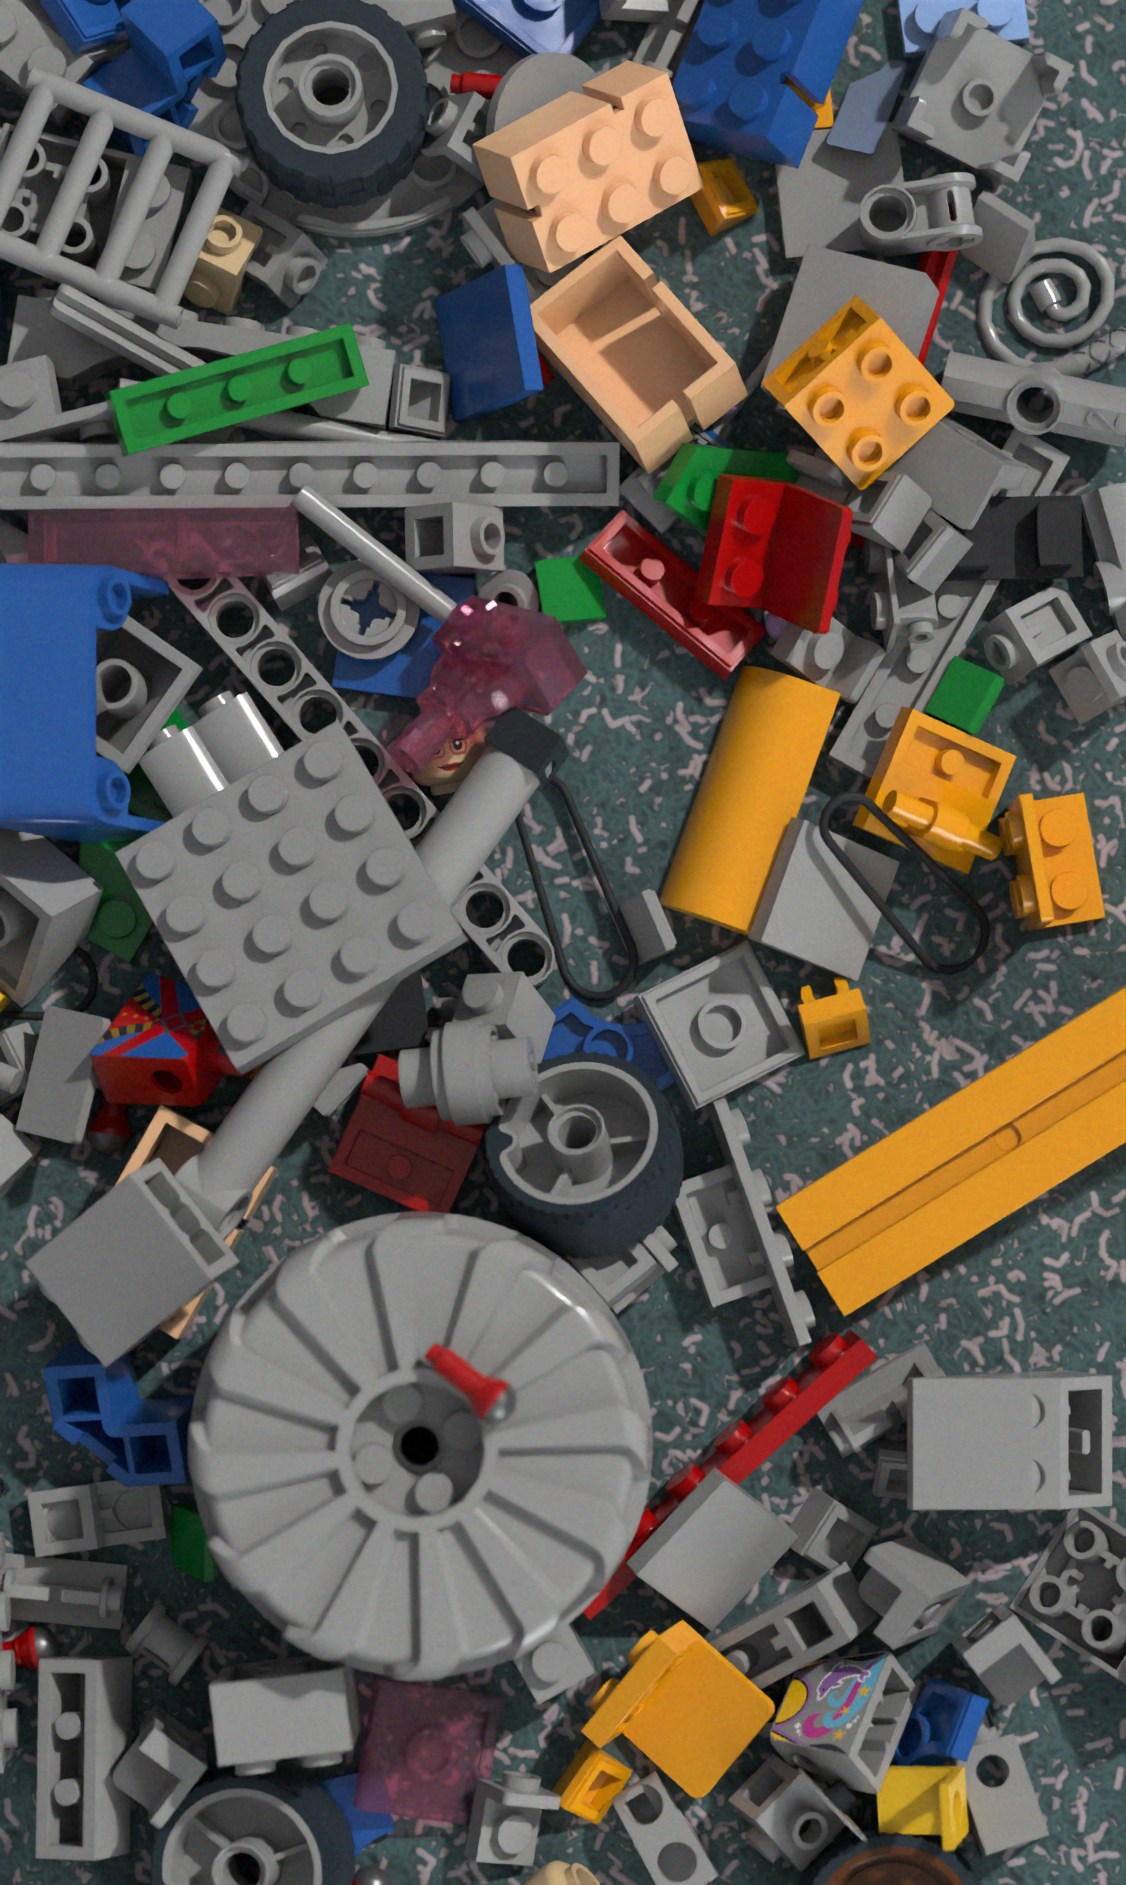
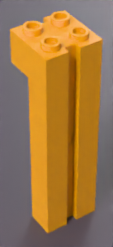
(967, 1159)

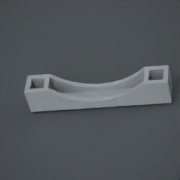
(82, 359)

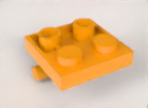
(938, 790)

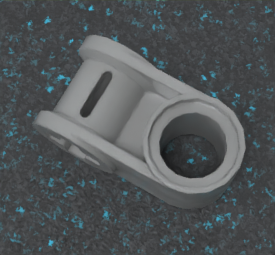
(925, 215)

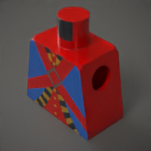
(161, 1049)

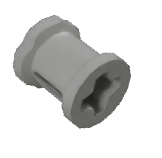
(167, 1644)

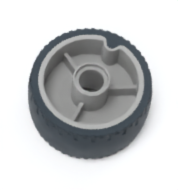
(587, 1157)
(272, 1815)

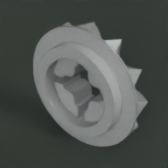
(341, 624)

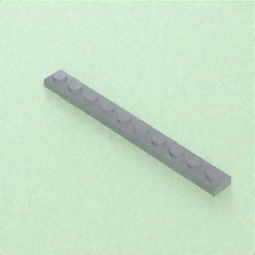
(340, 471)

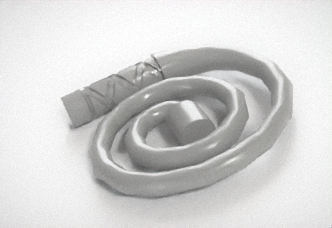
(1048, 300)

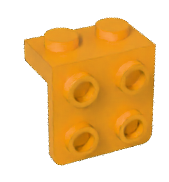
(681, 1708)

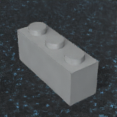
(79, 1744)

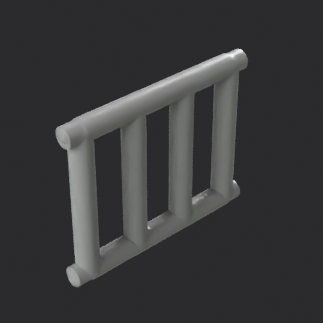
(163, 140)

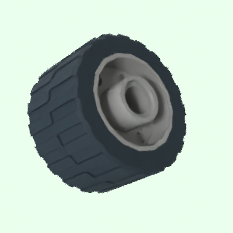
(324, 54)

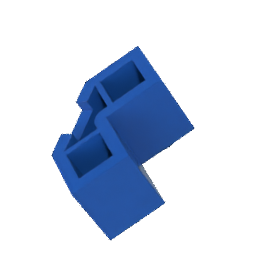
(167, 60)
(104, 1412)

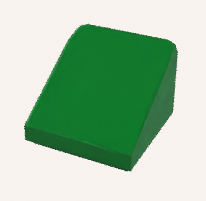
(569, 590)
(189, 1543)

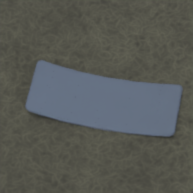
(867, 109)

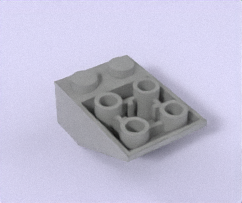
(100, 207)
(1009, 1441)
(1081, 1589)

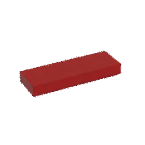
(665, 591)

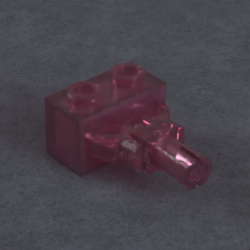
(487, 663)

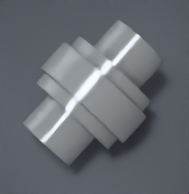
(468, 1072)

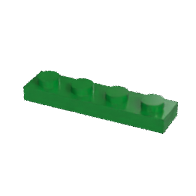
(236, 389)

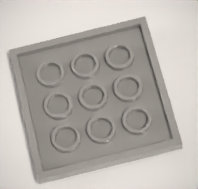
(290, 897)

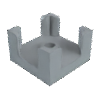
(978, 97)

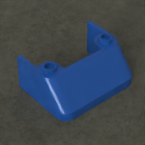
(48, 701)

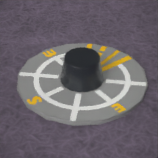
(837, 1798)

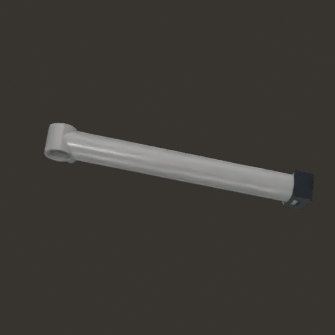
(276, 1101)

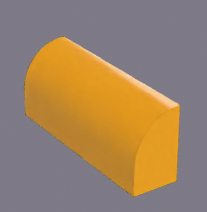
(748, 797)

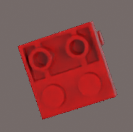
(404, 1150)

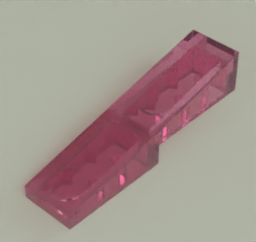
(169, 540)

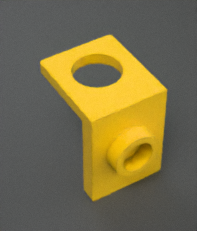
(925, 1802)

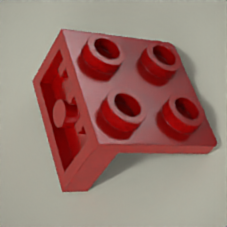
(774, 550)

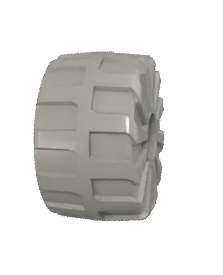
(395, 1556)

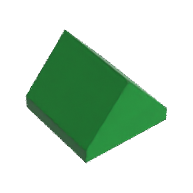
(965, 696)

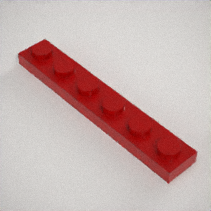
(747, 1445)

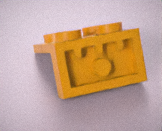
(859, 392)
(1053, 860)

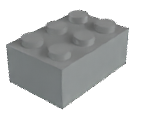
(284, 1712)

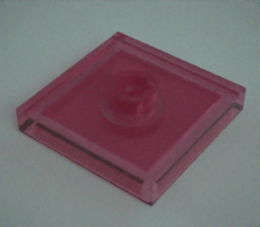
(426, 1750)

